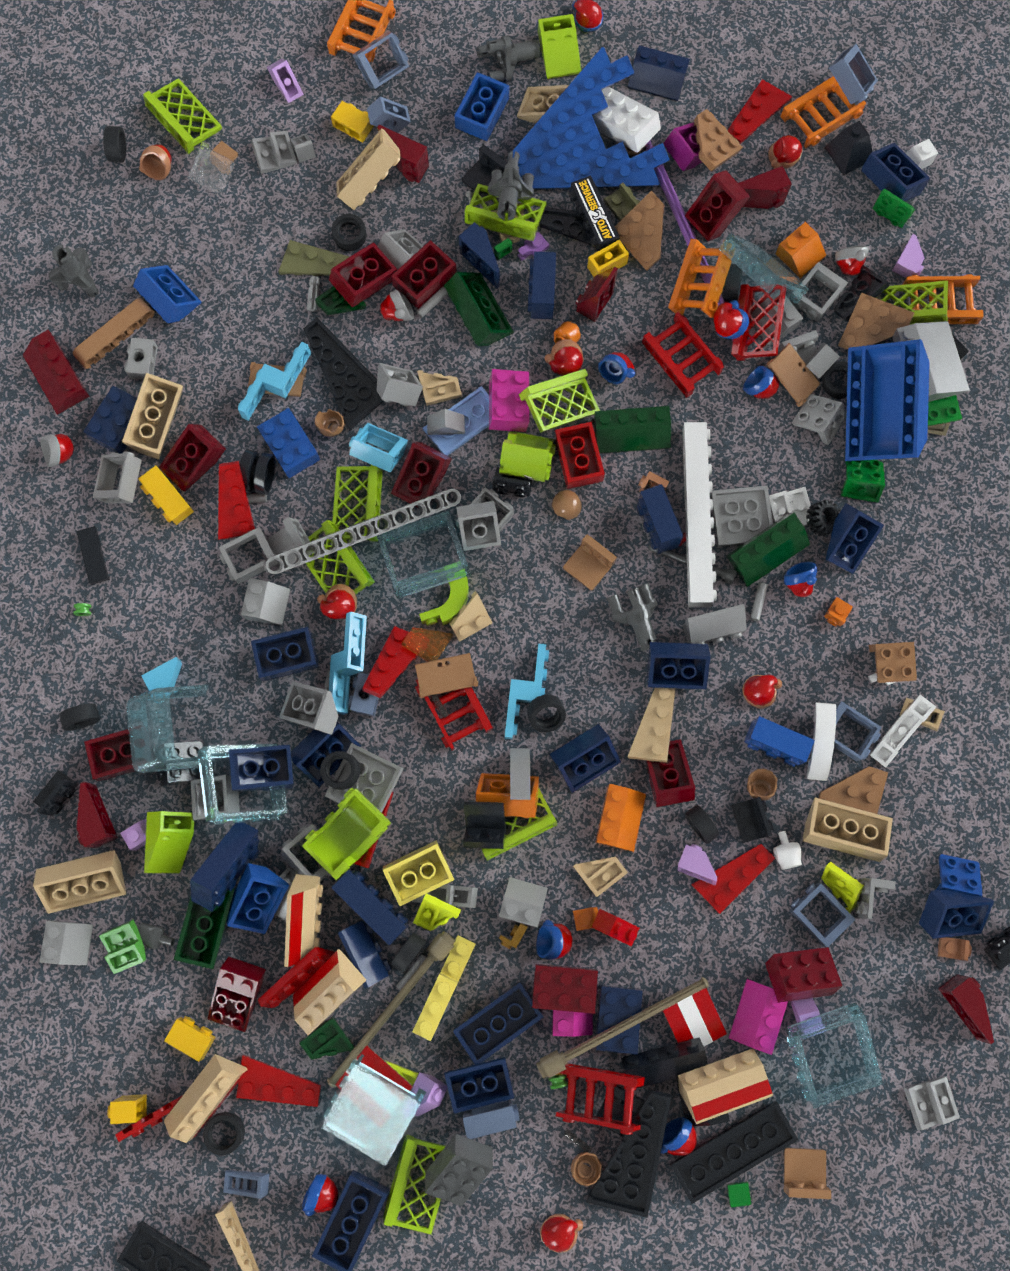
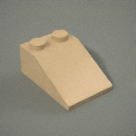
(538, 101)

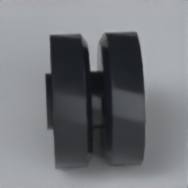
(257, 471)

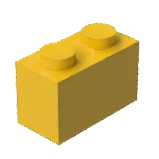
(351, 121)
(611, 256)
(190, 1038)
(127, 1109)

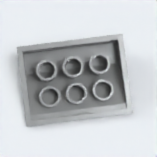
(945, 368)

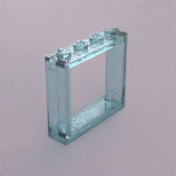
(431, 578)
(205, 756)
(824, 1023)

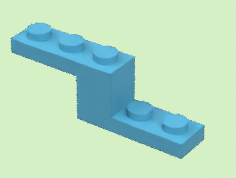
(274, 381)
(348, 661)
(525, 691)

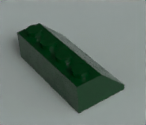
(478, 308)
(633, 429)
(769, 548)
(203, 933)

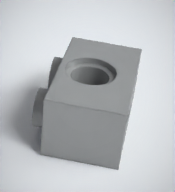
(140, 348)

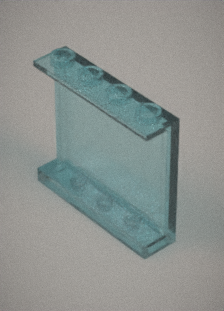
(762, 267)
(371, 1112)

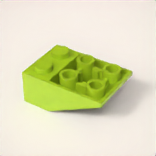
(559, 46)
(167, 841)

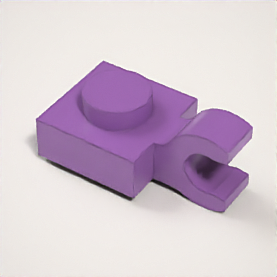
(539, 244)

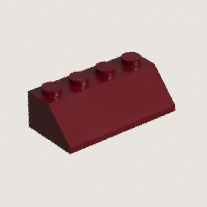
(54, 372)

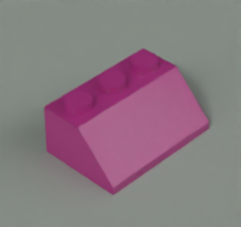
(758, 1017)
(571, 1023)

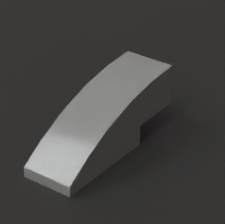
(519, 773)
(454, 895)

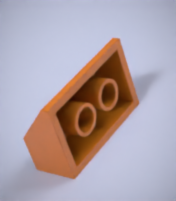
(497, 789)
(620, 817)

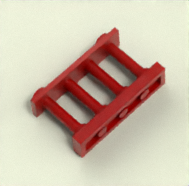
(673, 370)
(472, 706)
(610, 1080)

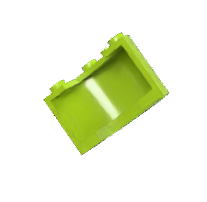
(527, 456)
(346, 833)

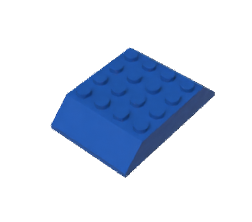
(887, 401)

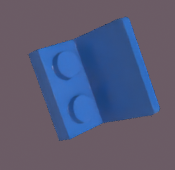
(960, 875)

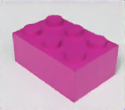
(505, 405)

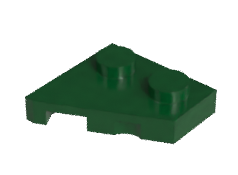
(334, 303)
(326, 1040)

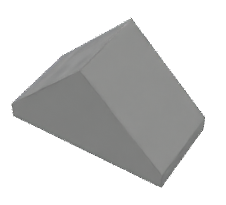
(303, 147)
(822, 360)
(445, 422)

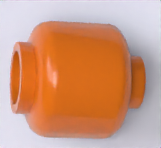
(567, 330)

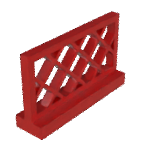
(746, 301)

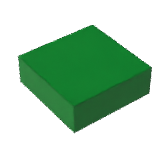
(503, 249)
(739, 1194)

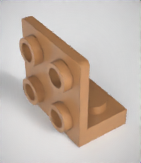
(590, 562)
(895, 662)
(805, 1173)

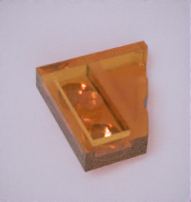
(427, 643)

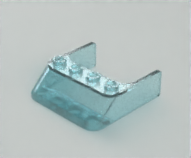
(152, 729)

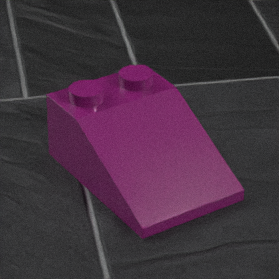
(683, 146)

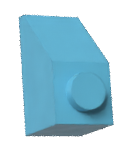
(163, 675)

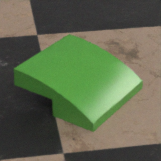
(123, 947)

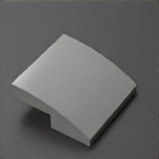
(274, 151)
(931, 1103)

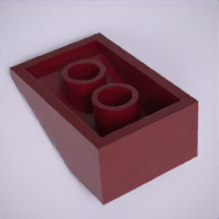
(413, 156)
(767, 189)
(597, 294)
(191, 456)
(420, 473)
(672, 780)
(93, 820)
(969, 1004)

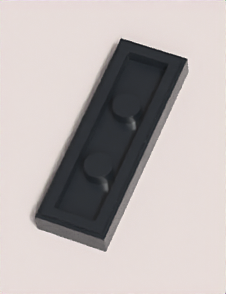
(93, 555)

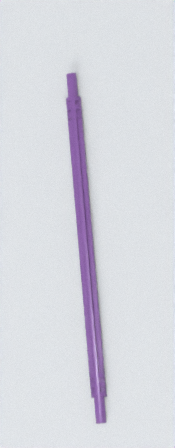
(679, 213)

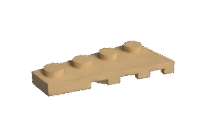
(655, 728)
(236, 1237)

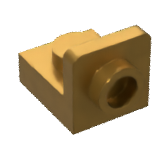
(517, 934)

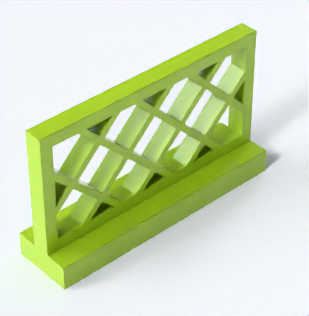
(169, 120)
(490, 220)
(928, 313)
(556, 385)
(372, 500)
(349, 558)
(524, 833)
(400, 1184)

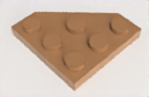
(714, 140)
(643, 230)
(873, 322)
(859, 790)

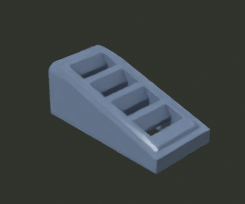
(259, 1186)

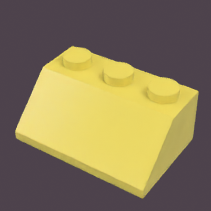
(418, 873)

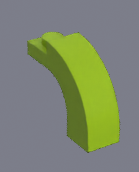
(458, 597)

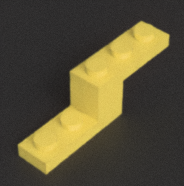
(444, 988)

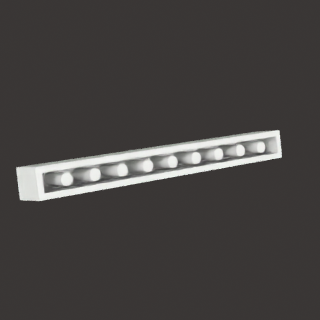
(697, 515)

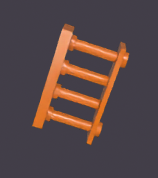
(350, 15)
(820, 94)
(687, 276)
(955, 316)

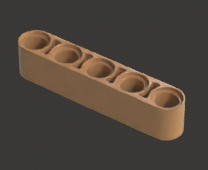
(113, 332)

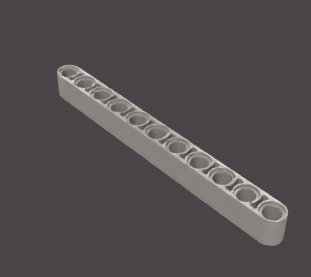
(356, 537)

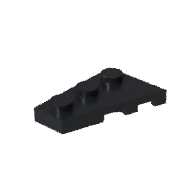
(867, 283)

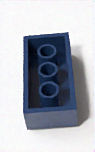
(224, 866)
(370, 906)
(497, 1023)
(351, 1222)

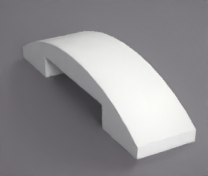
(902, 730)
(824, 738)

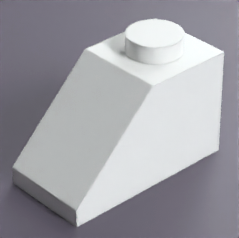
(923, 153)

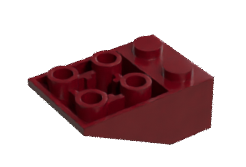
(236, 993)

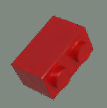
(615, 927)

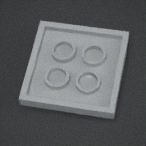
(740, 514)
(375, 779)

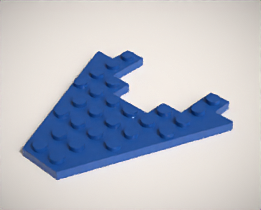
(568, 143)

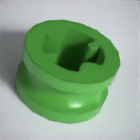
(82, 609)
(558, 1081)

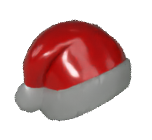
(851, 259)
(396, 307)
(56, 449)

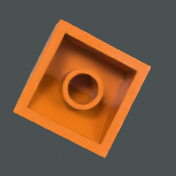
(801, 250)

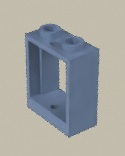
(365, 67)
(853, 74)
(872, 737)
(833, 932)
(490, 1119)

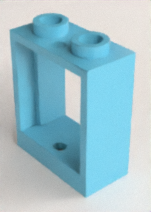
(381, 438)

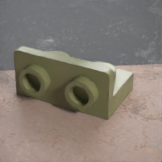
(621, 201)

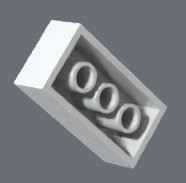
(627, 120)

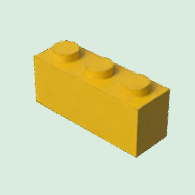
(165, 496)

